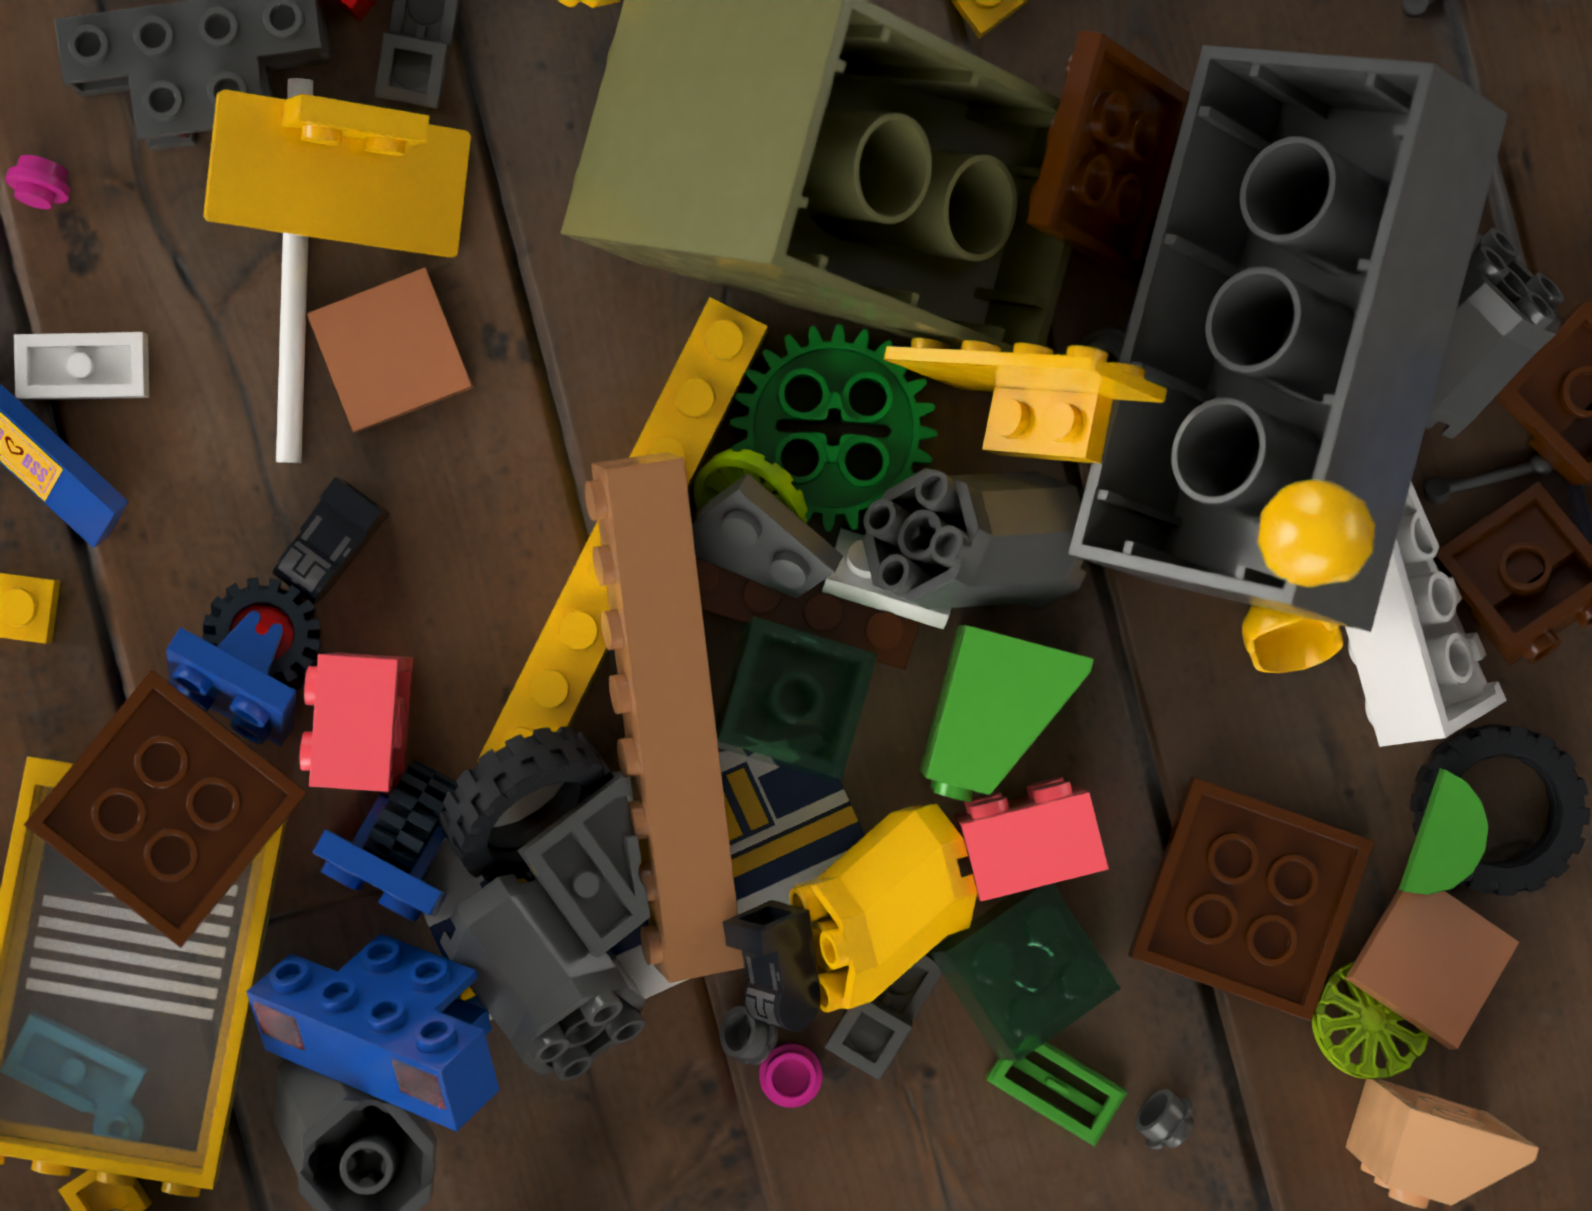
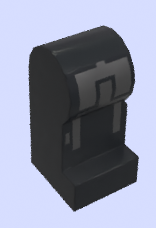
(329, 540)
(778, 963)

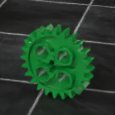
(836, 369)

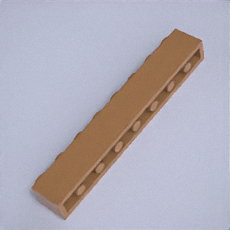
(666, 711)

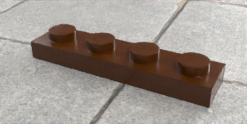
(812, 612)

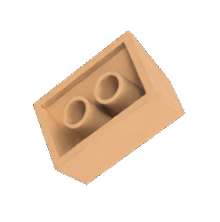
(1431, 1145)

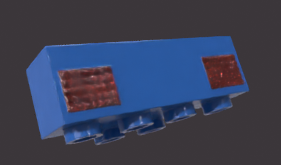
(383, 1027)

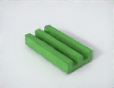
(1103, 1113)

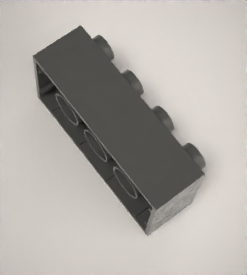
(1290, 316)

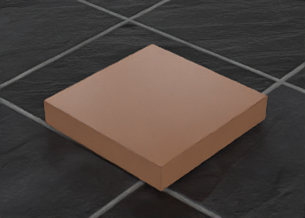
(390, 350)
(1432, 963)

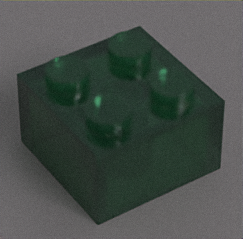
(793, 699)
(1025, 971)

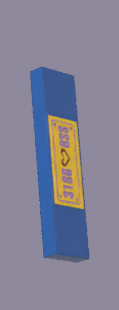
(57, 472)

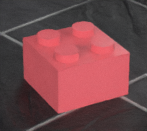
(357, 721)
(1030, 838)

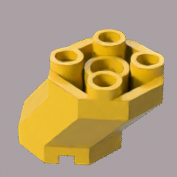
(886, 904)

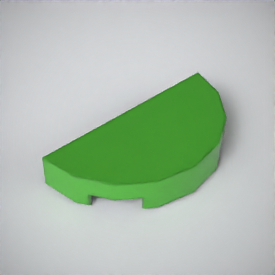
(1448, 839)

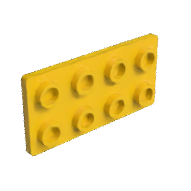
(337, 172)
(1039, 399)

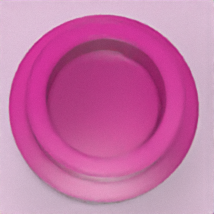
(38, 182)
(791, 1075)

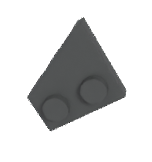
(762, 539)
(592, 867)

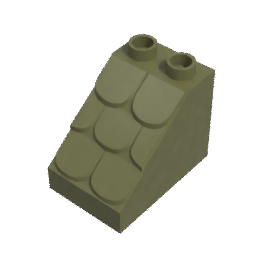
(823, 167)

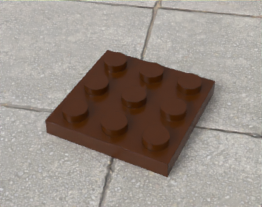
(1108, 154)
(166, 808)
(1251, 898)

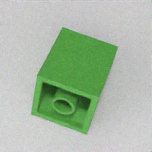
(993, 708)

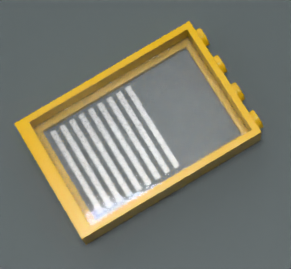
(108, 1030)

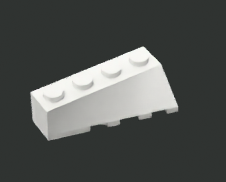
(1417, 659)

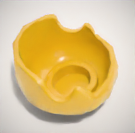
(1315, 533)
(1288, 641)

